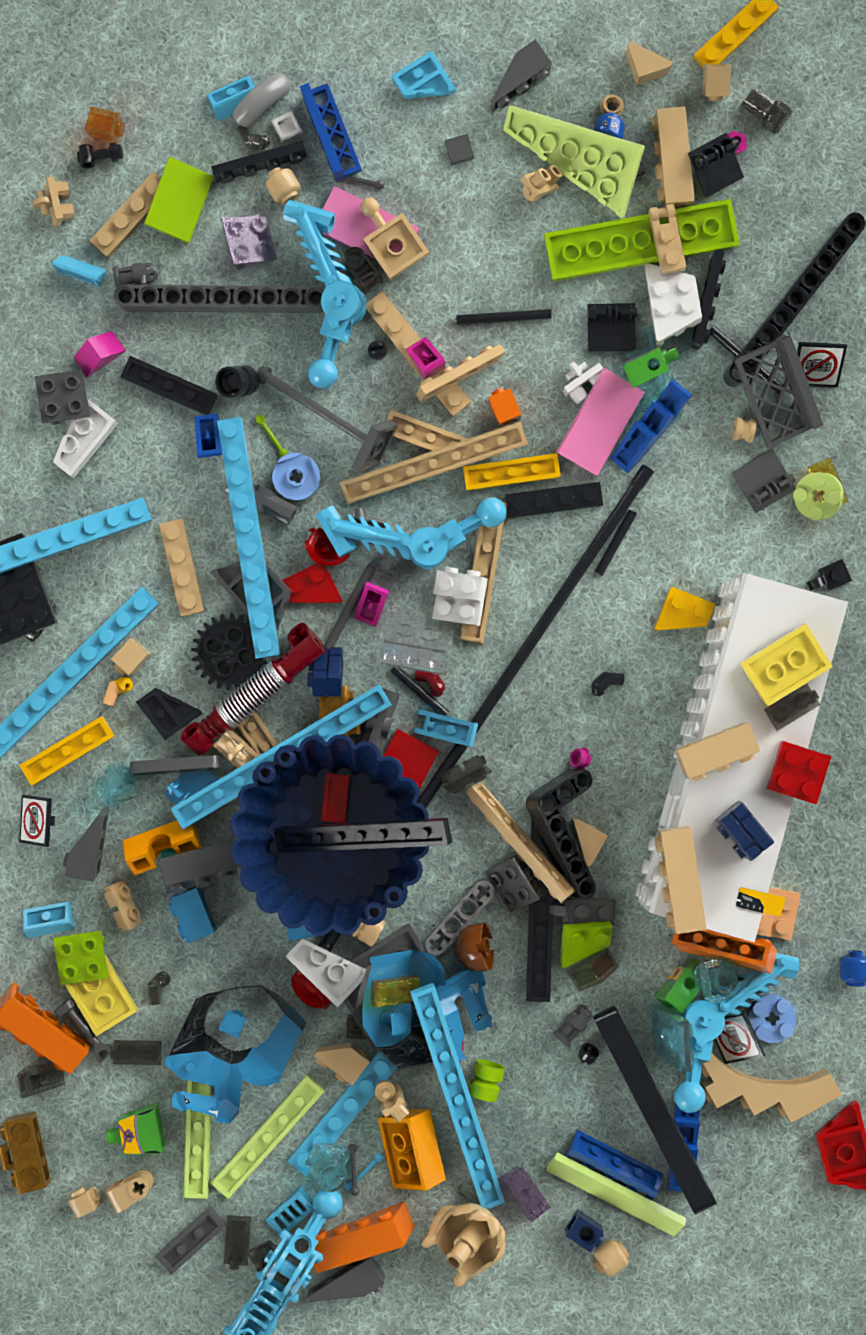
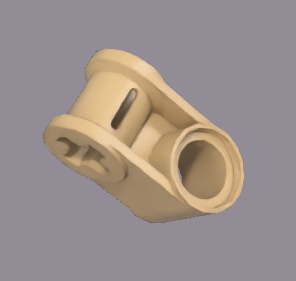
(127, 1192)

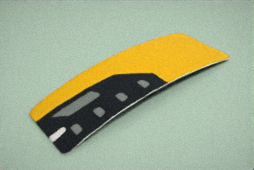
(760, 901)

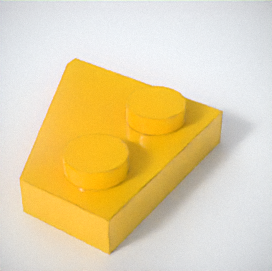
(683, 611)

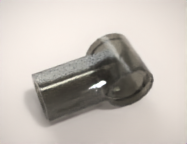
(771, 113)

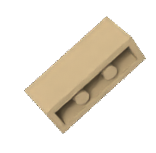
(717, 751)

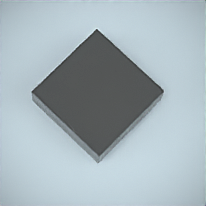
(459, 149)

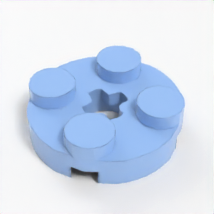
(291, 489)
(780, 1007)

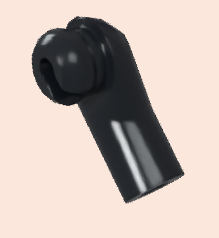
(604, 680)

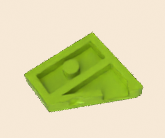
(583, 940)

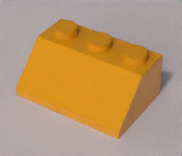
(412, 1150)

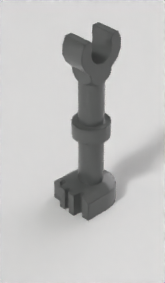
(83, 1027)

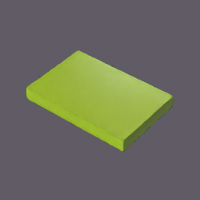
(178, 200)

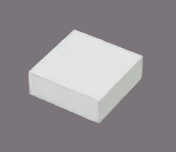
(287, 127)

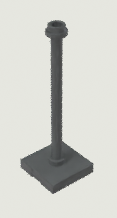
(374, 443)

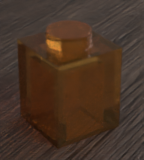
(104, 125)

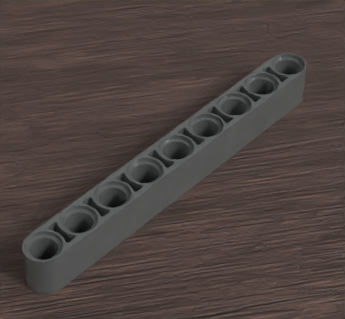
(210, 294)

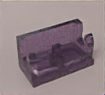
(525, 1193)

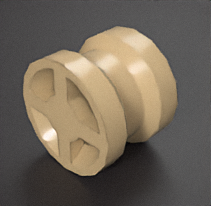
(744, 429)

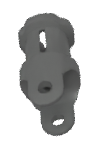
(134, 274)
(574, 1024)

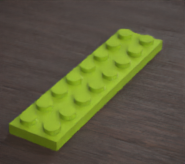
(631, 241)

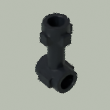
(87, 155)

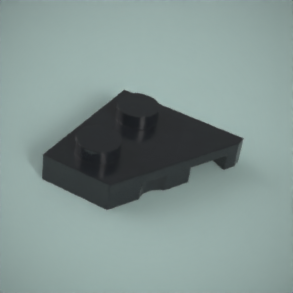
(167, 712)

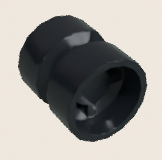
(236, 381)

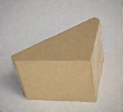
(646, 64)
(589, 840)

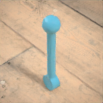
(378, 1157)

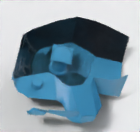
(396, 1028)
(207, 1062)

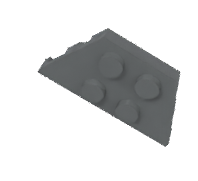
(231, 579)

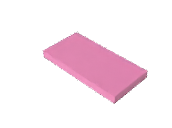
(351, 224)
(600, 422)

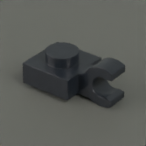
(831, 576)

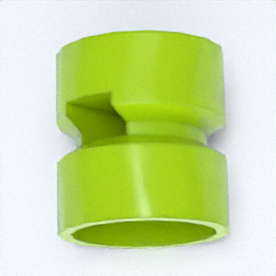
(486, 1078)

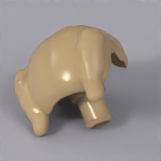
(468, 1239)

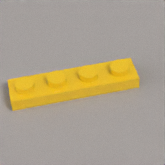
(736, 32)
(511, 472)
(67, 750)

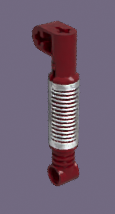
(278, 675)

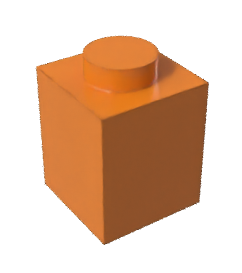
(504, 406)

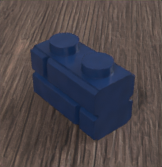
(327, 673)
(744, 831)

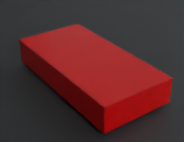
(335, 798)

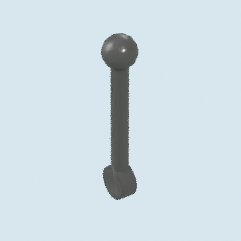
(379, 184)
(352, 1149)

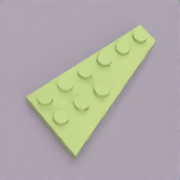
(586, 157)

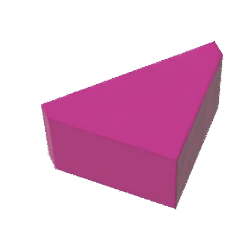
(98, 352)
(426, 358)
(371, 604)

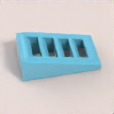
(306, 1201)

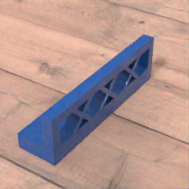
(322, 131)
(615, 1164)

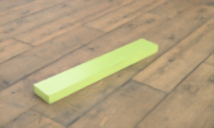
(267, 1136)
(197, 1147)
(616, 1194)

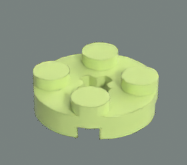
(820, 482)

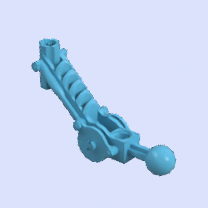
(341, 299)
(425, 546)
(709, 1020)
(270, 1298)

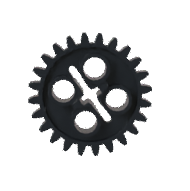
(221, 632)

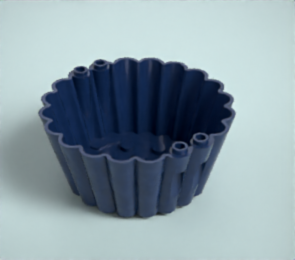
(334, 885)

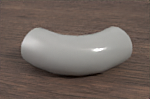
(260, 99)

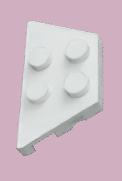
(672, 302)

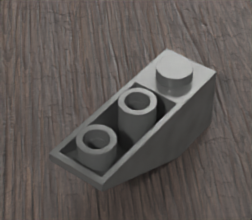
(526, 67)

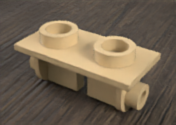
(127, 915)

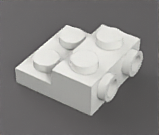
(459, 596)

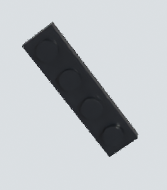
(251, 164)
(710, 290)
(169, 386)
(554, 500)

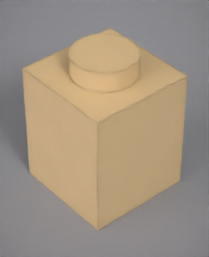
(716, 81)
(130, 657)

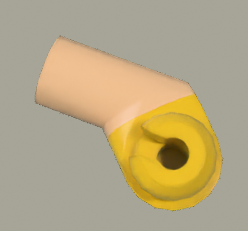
(115, 688)

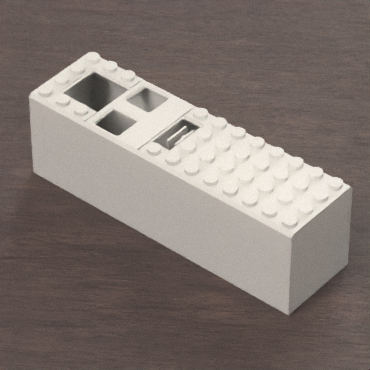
(747, 620)

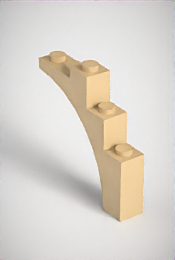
(794, 1096)

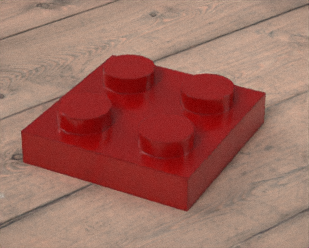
(798, 772)

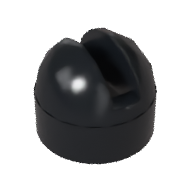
(377, 354)
(588, 1058)

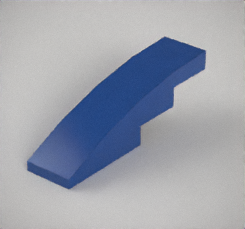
(651, 426)
(689, 1127)

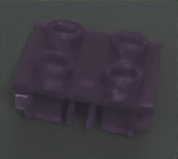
(248, 239)

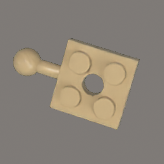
(395, 230)

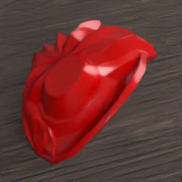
(321, 549)
(308, 992)

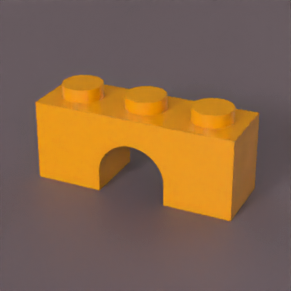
(144, 848)

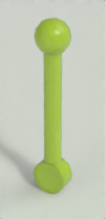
(261, 421)

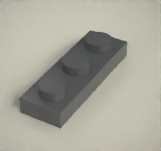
(190, 1240)

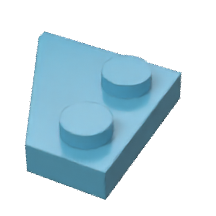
(423, 79)

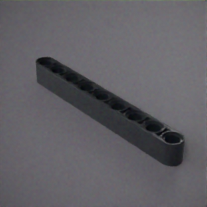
(801, 291)
(654, 1110)

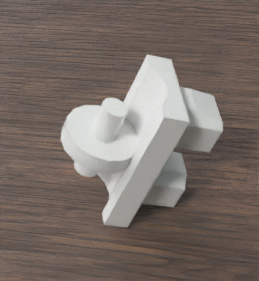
(575, 388)

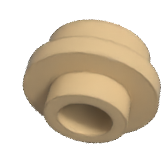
(612, 99)

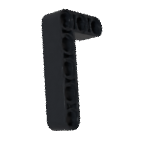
(560, 830)

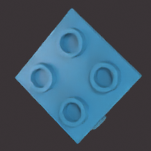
(189, 784)

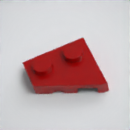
(313, 586)

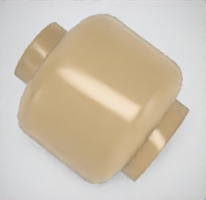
(283, 185)
(610, 1257)

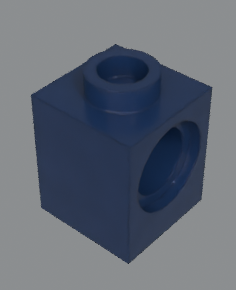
(582, 1221)

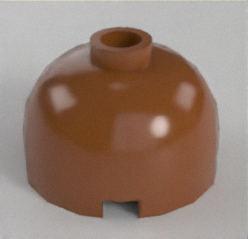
(474, 947)

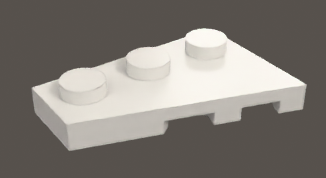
(83, 439)
(327, 971)

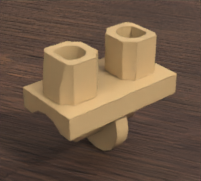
(540, 183)
(54, 191)
(235, 749)
(391, 1099)

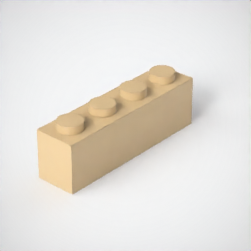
(673, 158)
(681, 880)

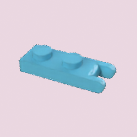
(447, 728)

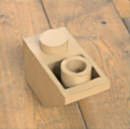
(344, 1059)

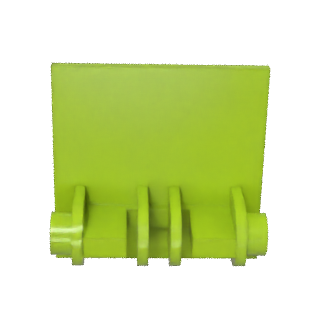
(81, 957)

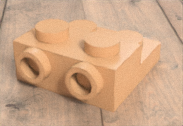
(781, 926)

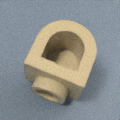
(84, 1201)

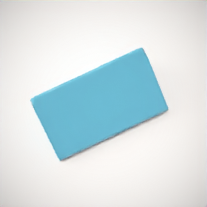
(228, 97)
(79, 270)
(48, 919)

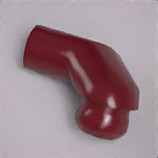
(434, 681)

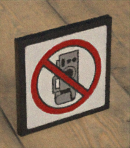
(822, 362)
(36, 820)
(738, 1040)

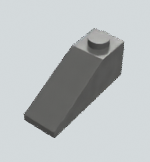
(86, 855)
(350, 1282)

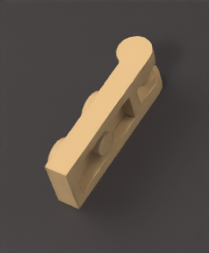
(667, 239)

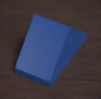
(207, 436)

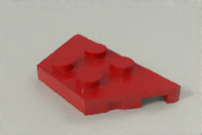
(844, 1148)

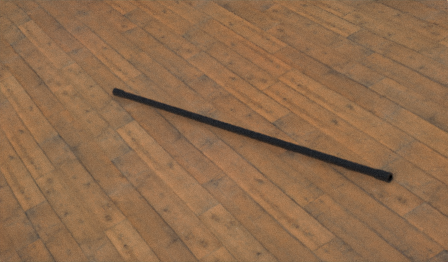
(636, 485)

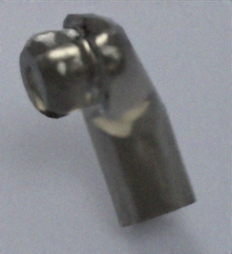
(253, 141)
(155, 985)

